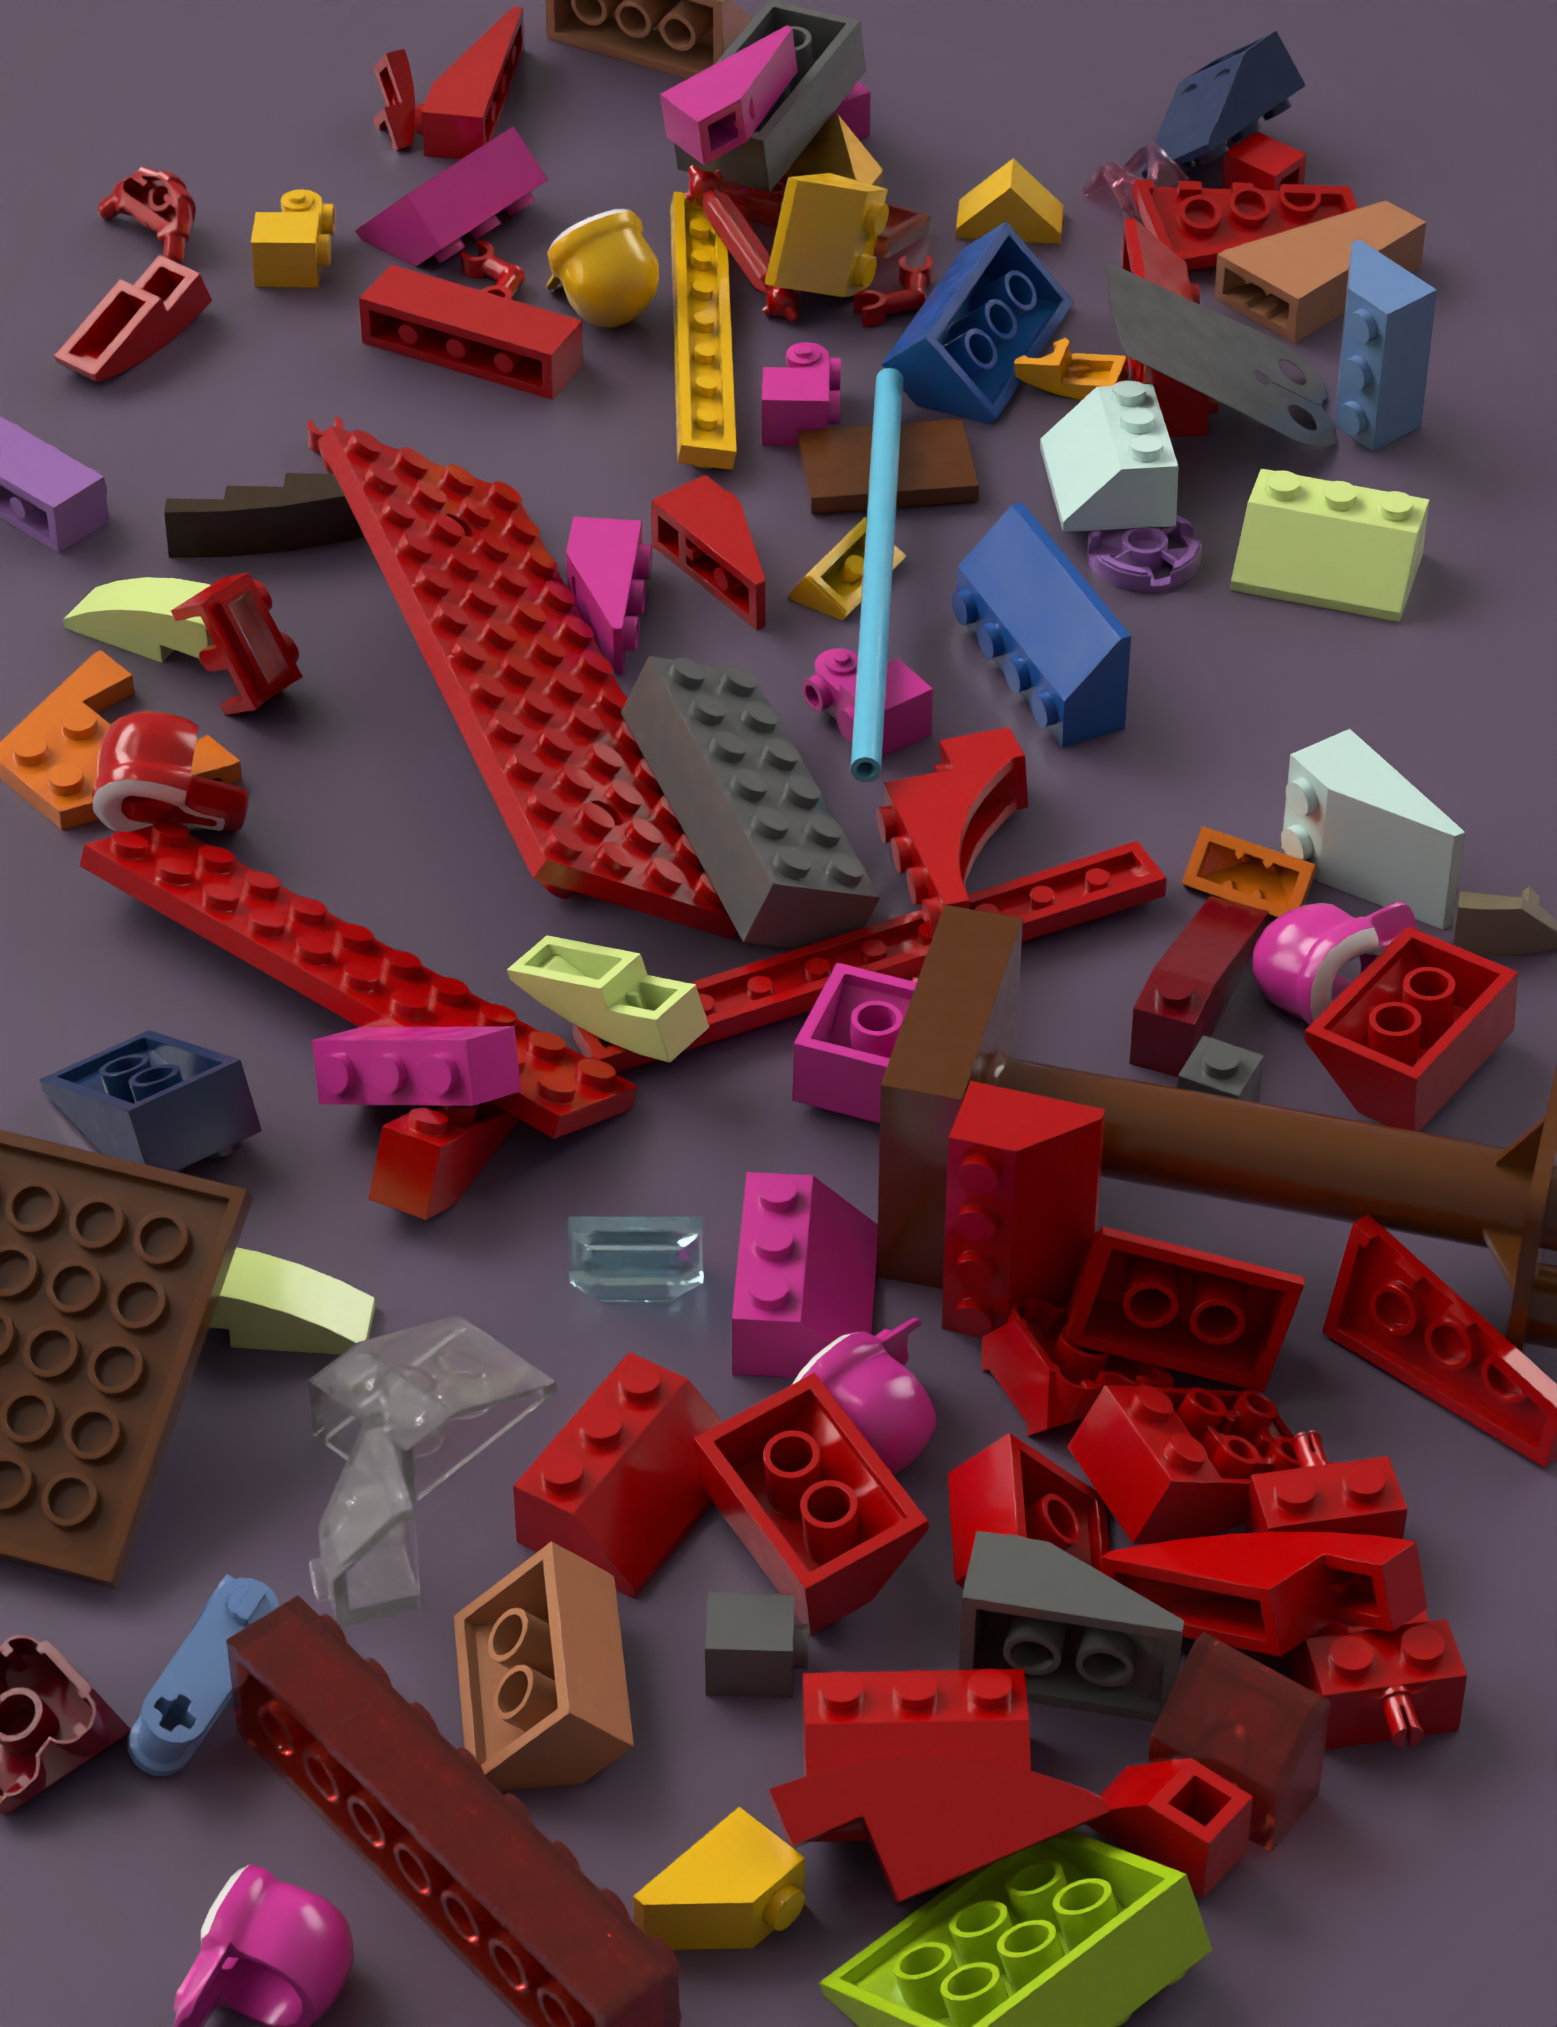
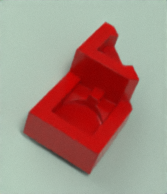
(398, 92)

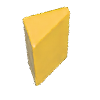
(837, 580)

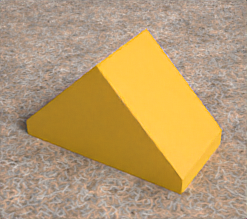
(1011, 197)

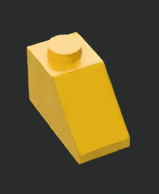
(725, 1889)

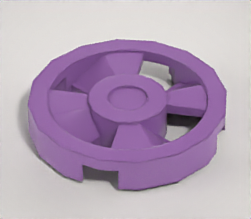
(1130, 555)

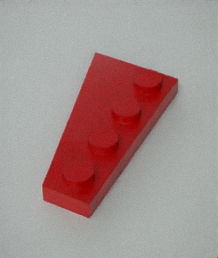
(1206, 221)
(1434, 1341)

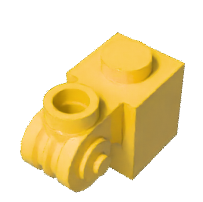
(293, 243)

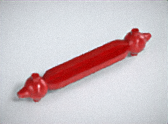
(740, 240)

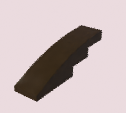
(262, 519)

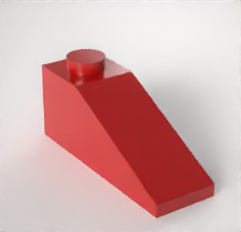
(710, 540)

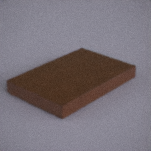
(931, 469)

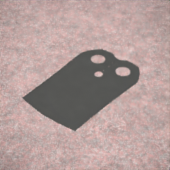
(1216, 356)

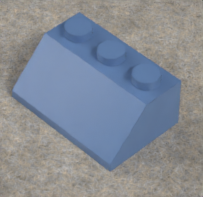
(1383, 349)

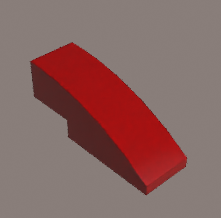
(135, 321)

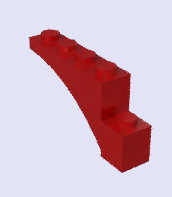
(947, 816)

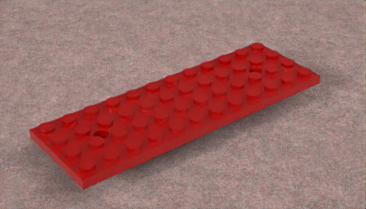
(524, 682)

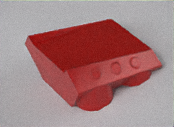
(1050, 1378)

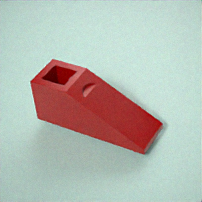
(435, 1155)

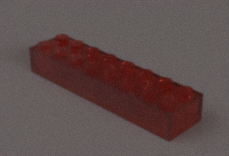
(442, 1831)

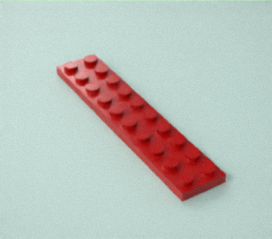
(345, 965)

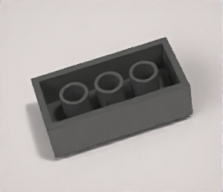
(828, 67)

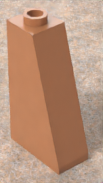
(1301, 275)

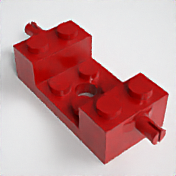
(1376, 1679)

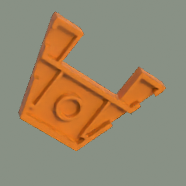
(56, 747)

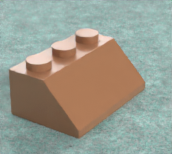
(544, 1674)

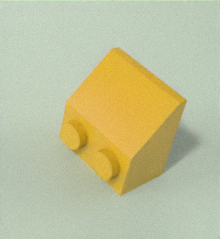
(827, 235)

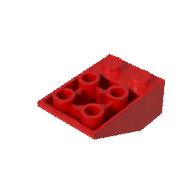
(1179, 1457)

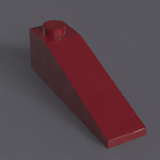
(1193, 984)

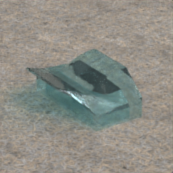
(635, 1257)

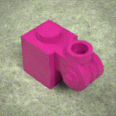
(800, 395)
(906, 698)

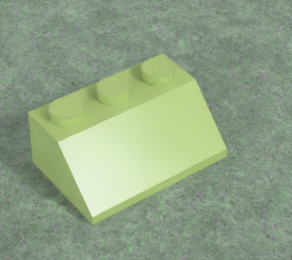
(1330, 544)

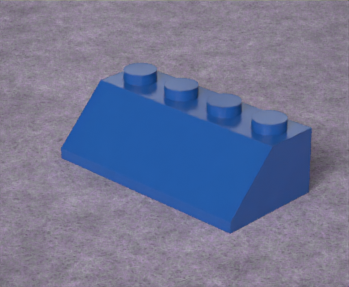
(975, 324)
(1045, 629)

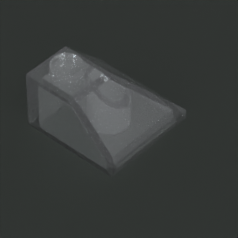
(368, 1535)

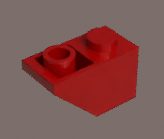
(1179, 1819)

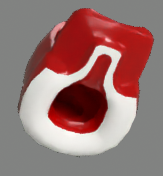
(148, 778)

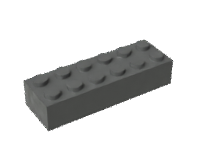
(747, 804)

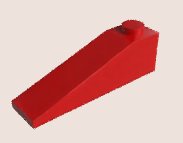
(472, 92)

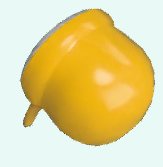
(605, 268)

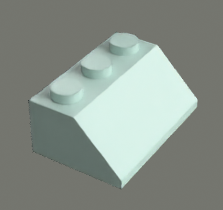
(1112, 461)

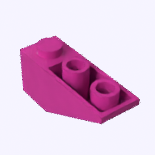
(730, 99)
(604, 575)

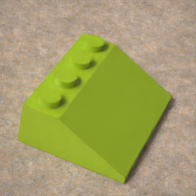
(1031, 1942)

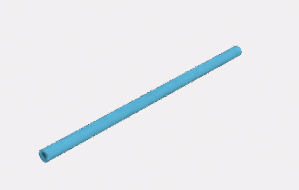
(877, 579)

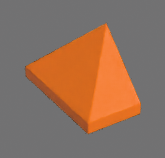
(1248, 873)

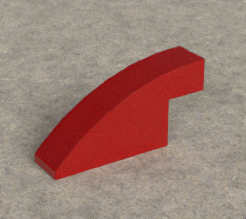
(1275, 1586)
(933, 1814)

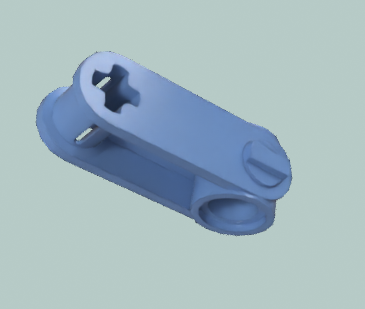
(196, 1680)

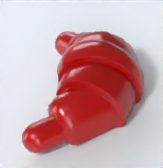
(157, 202)

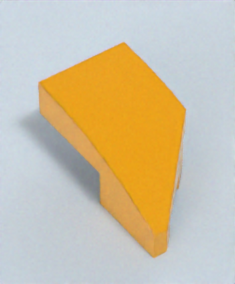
(1069, 373)

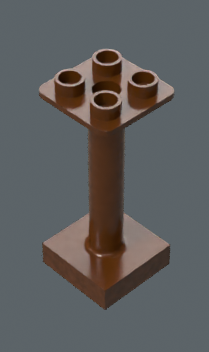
(1191, 1141)

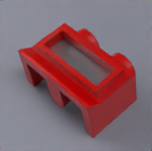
(244, 640)

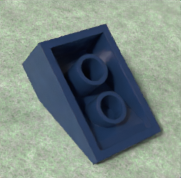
(157, 1101)

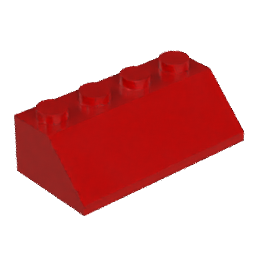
(1146, 256)
(1016, 1203)

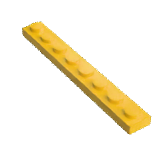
(701, 340)

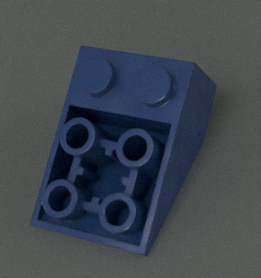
(1227, 100)

